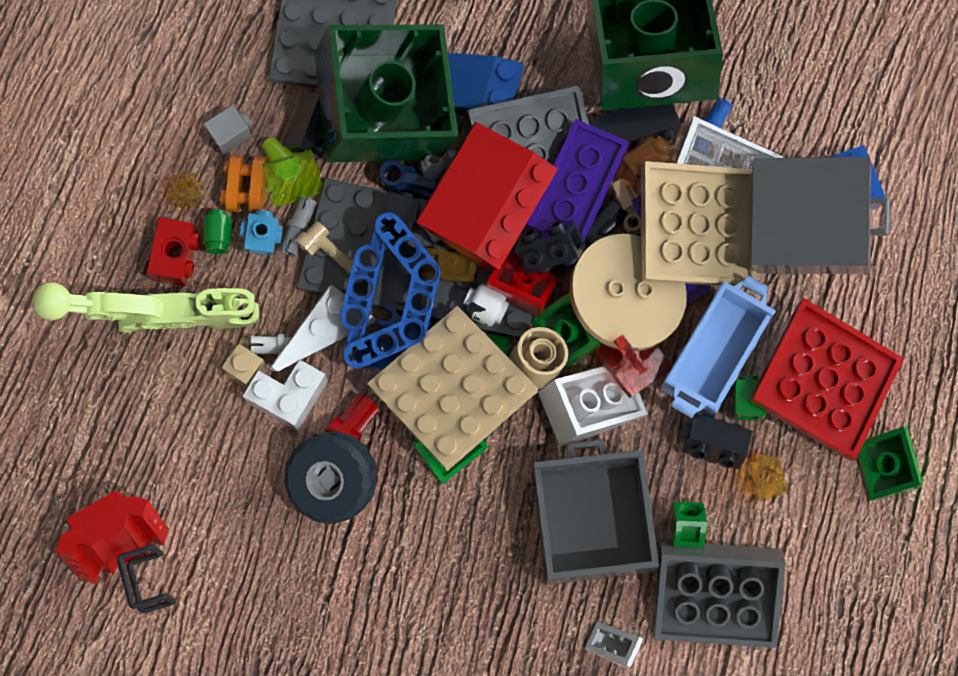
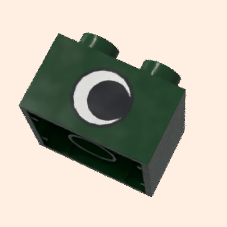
(654, 51)

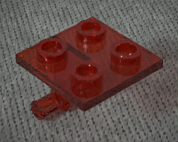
(633, 367)

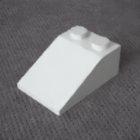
(588, 405)

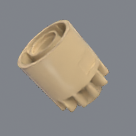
(540, 355)

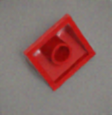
(523, 291)

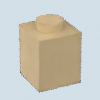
(243, 365)

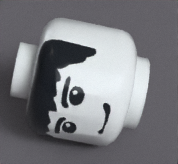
(485, 305)

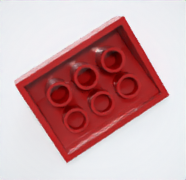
(486, 196)

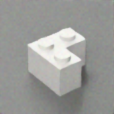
(290, 401)

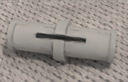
(297, 225)

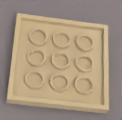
(696, 223)
(452, 388)

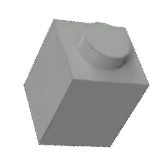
(229, 129)

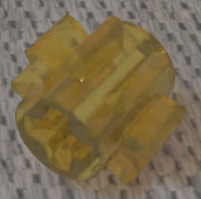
(178, 193)

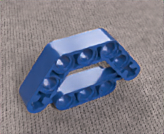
(365, 303)

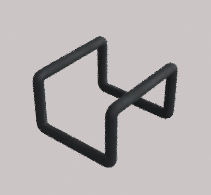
(139, 602)

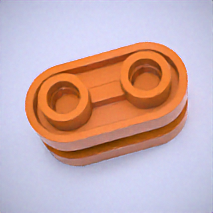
(233, 194)

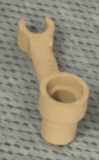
(316, 238)

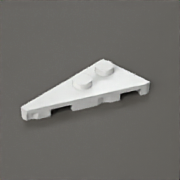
(319, 329)

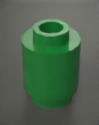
(216, 232)

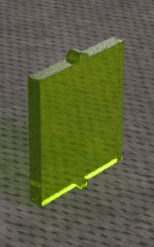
(293, 178)

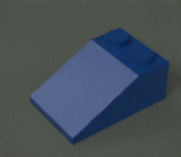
(483, 80)

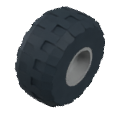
(330, 477)

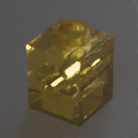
(760, 488)

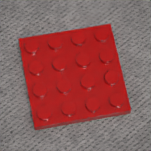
(827, 379)

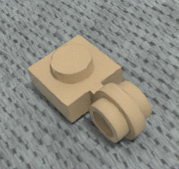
(622, 196)

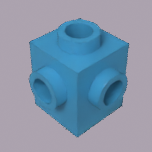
(261, 243)

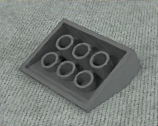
(719, 594)

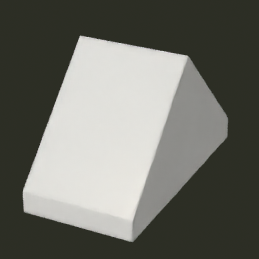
(614, 645)

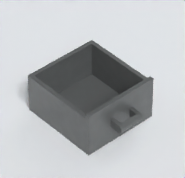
(814, 215)
(594, 515)

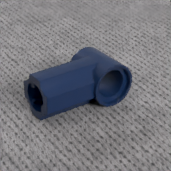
(410, 181)

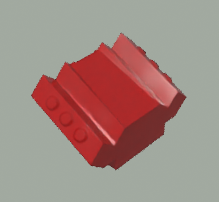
(105, 531)

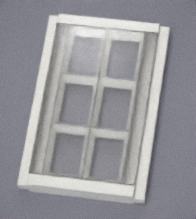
(715, 147)

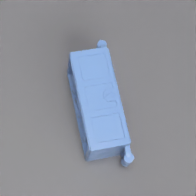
(718, 348)

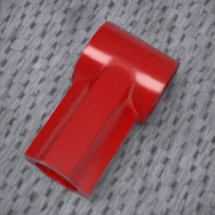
(356, 417)

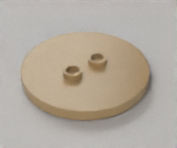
(614, 299)

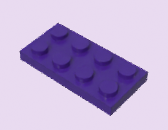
(582, 178)

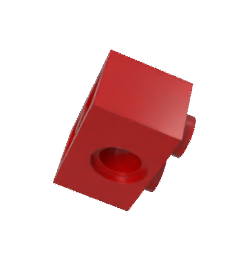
(168, 236)

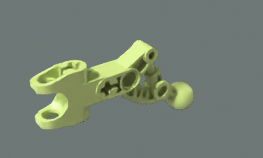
(152, 311)

